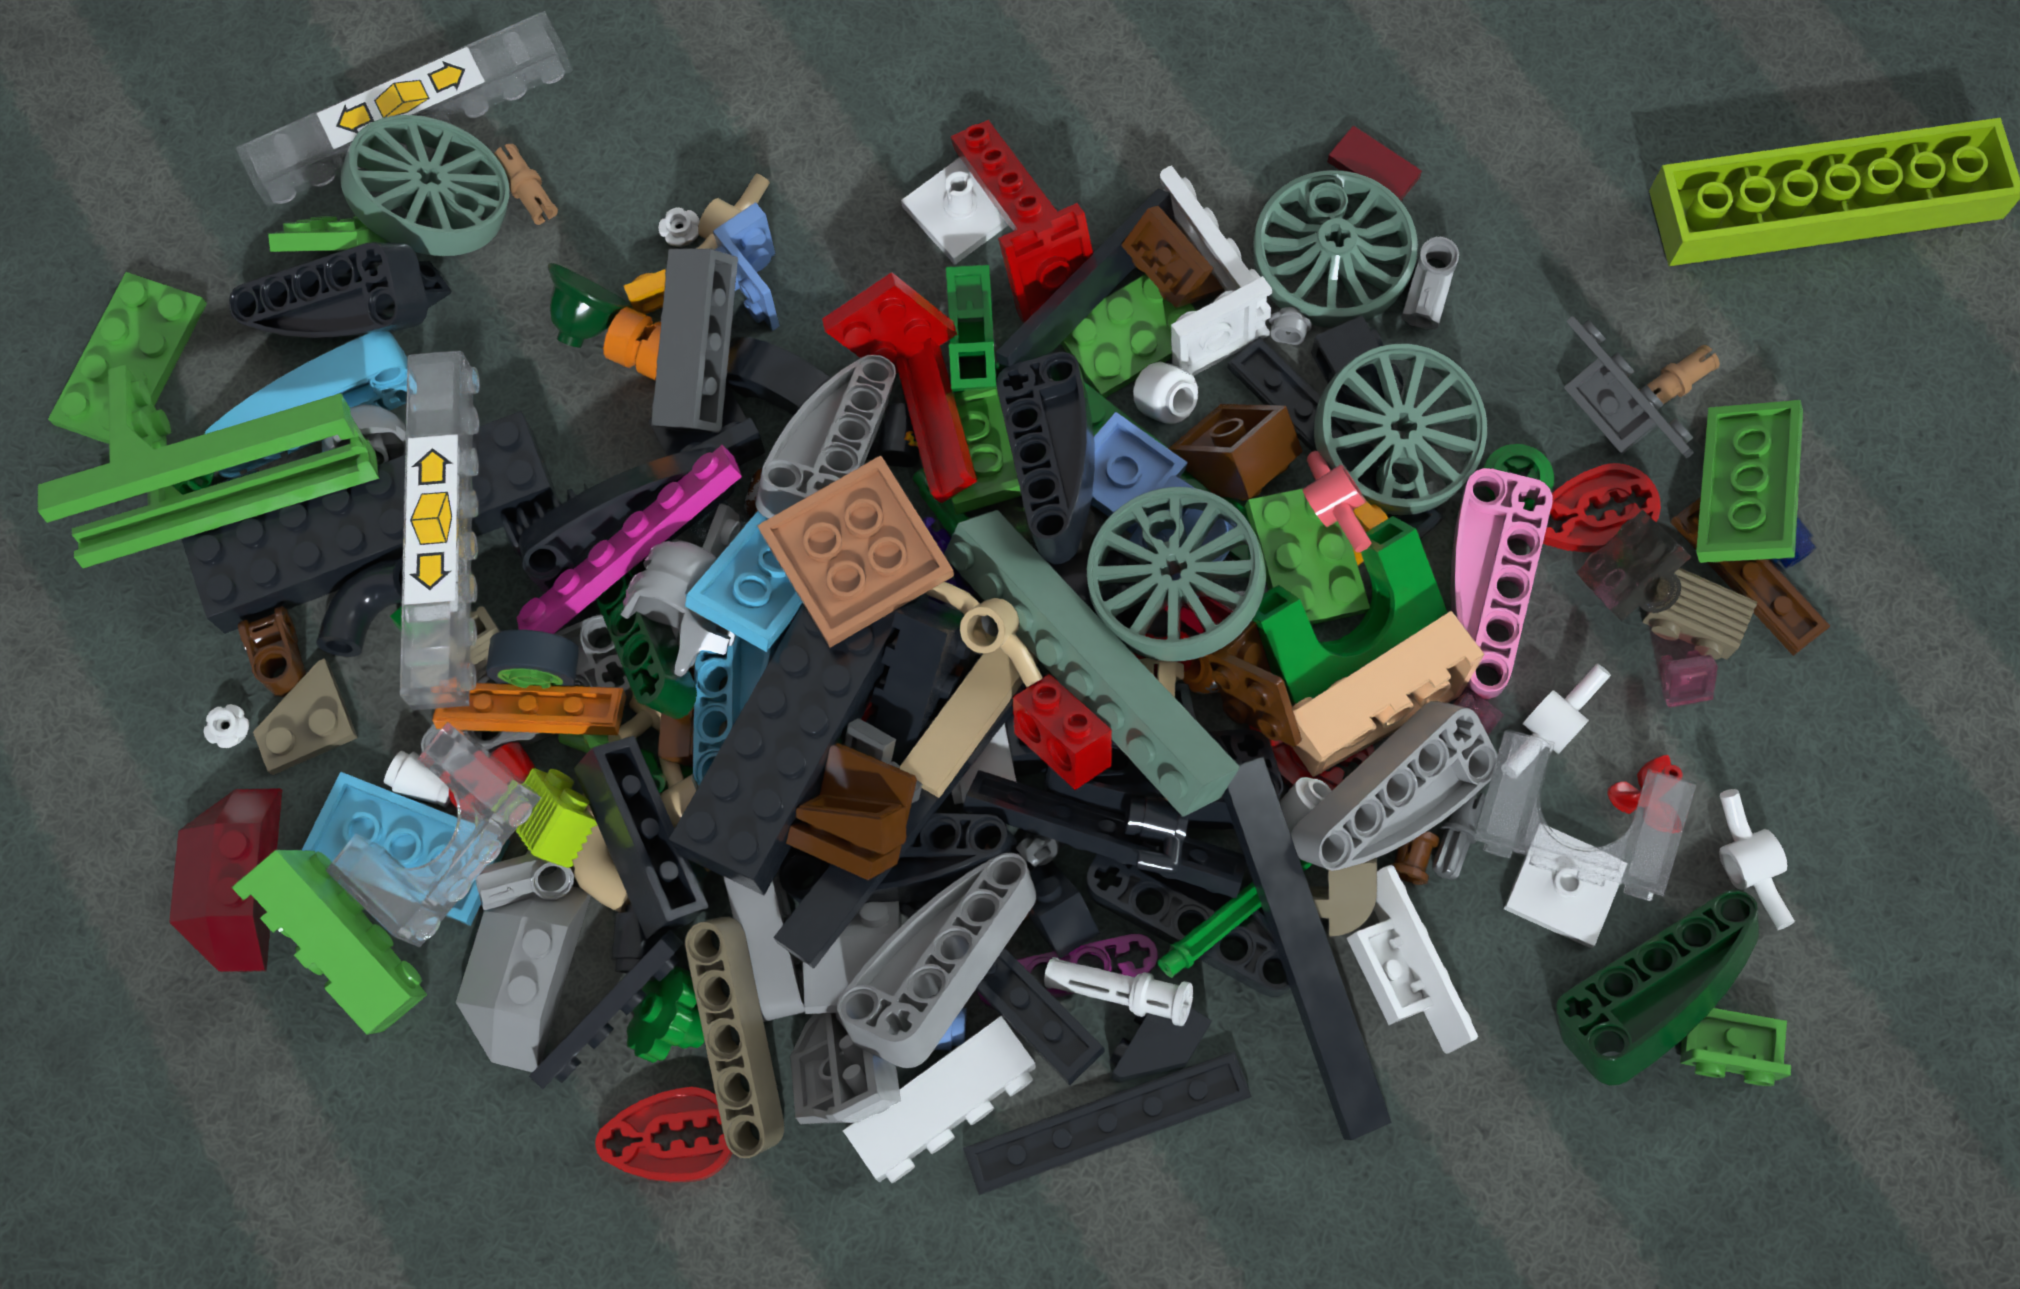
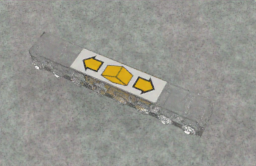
(444, 89)
(438, 532)

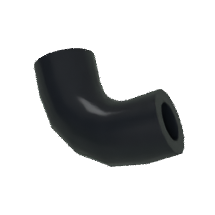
(357, 605)

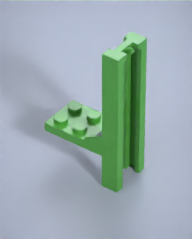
(146, 464)

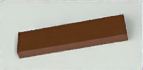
(1778, 601)

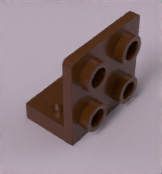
(1170, 260)
(1251, 690)
(858, 777)

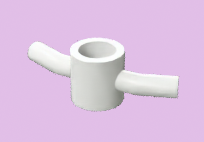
(1560, 718)
(1754, 859)

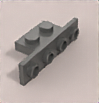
(1615, 402)

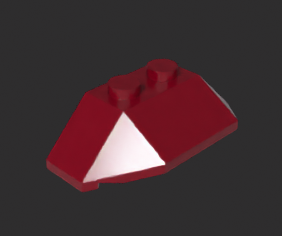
(209, 861)

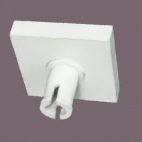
(954, 211)

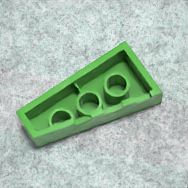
(334, 937)

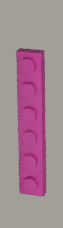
(641, 531)

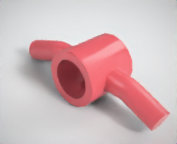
(1335, 498)

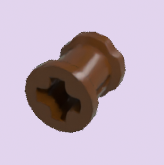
(1413, 858)

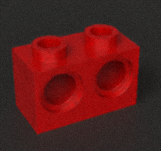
(1062, 731)

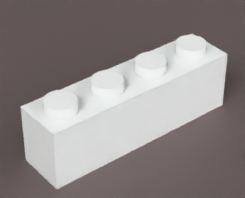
(941, 1099)

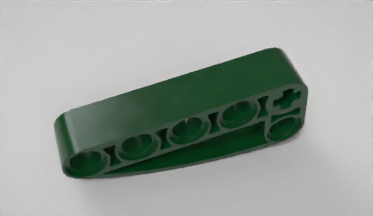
(1658, 1005)

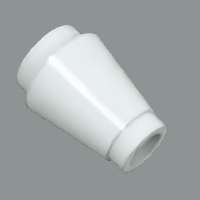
(415, 780)

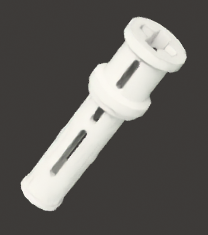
(1140, 993)

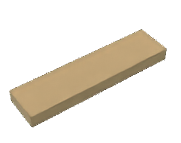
(964, 721)

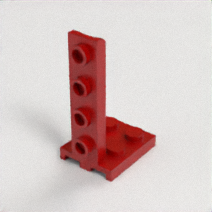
(1044, 242)
(908, 331)

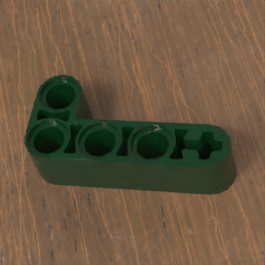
(647, 653)

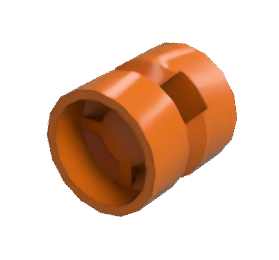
(633, 341)

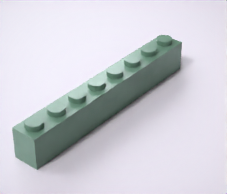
(1093, 663)

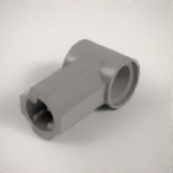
(1430, 284)
(521, 879)

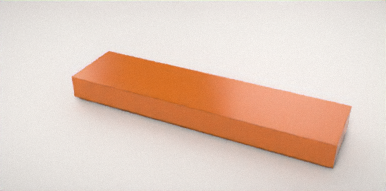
(538, 710)

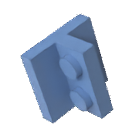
(1129, 465)

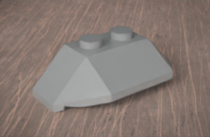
(520, 975)
(836, 1078)

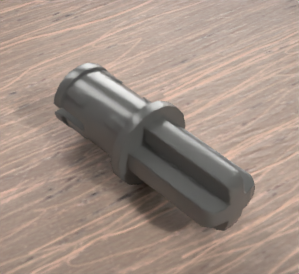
(1457, 837)
(1038, 849)

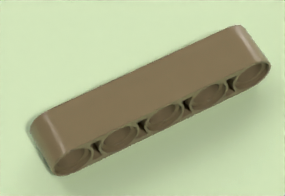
(725, 1057)

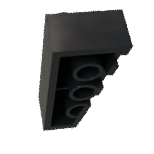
(919, 674)

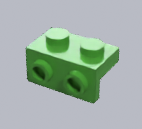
(1737, 1045)

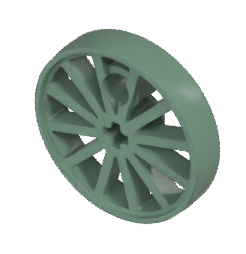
(423, 187)
(1335, 245)
(1418, 435)
(1175, 556)

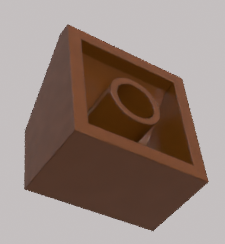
(1239, 448)

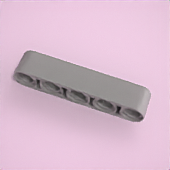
(775, 969)

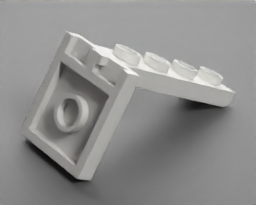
(1236, 315)

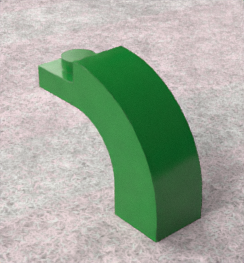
(973, 346)

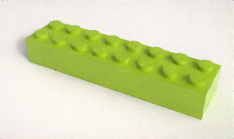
(1835, 191)

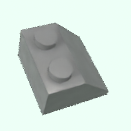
(848, 955)

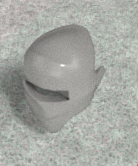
(662, 593)

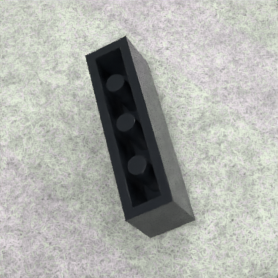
(638, 837)

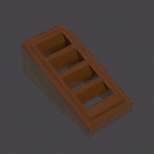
(863, 822)

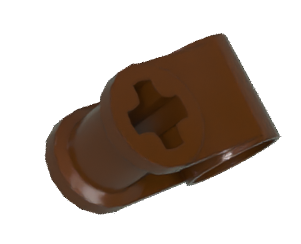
(270, 645)

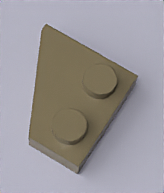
(305, 722)

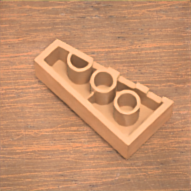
(1385, 693)

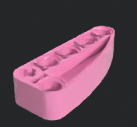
(1484, 559)

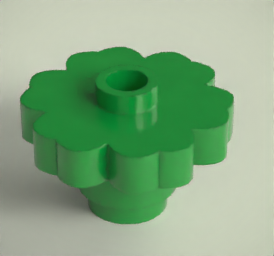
(665, 1017)

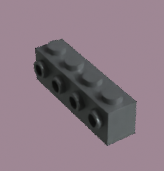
(694, 340)

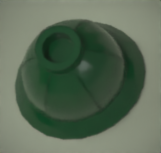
(580, 306)

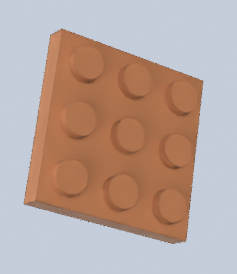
(855, 551)

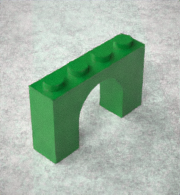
(1401, 605)

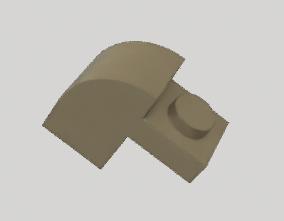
(1348, 897)

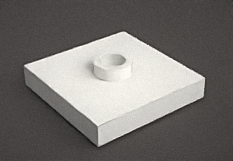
(1561, 900)

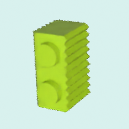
(558, 820)

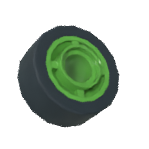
(532, 659)

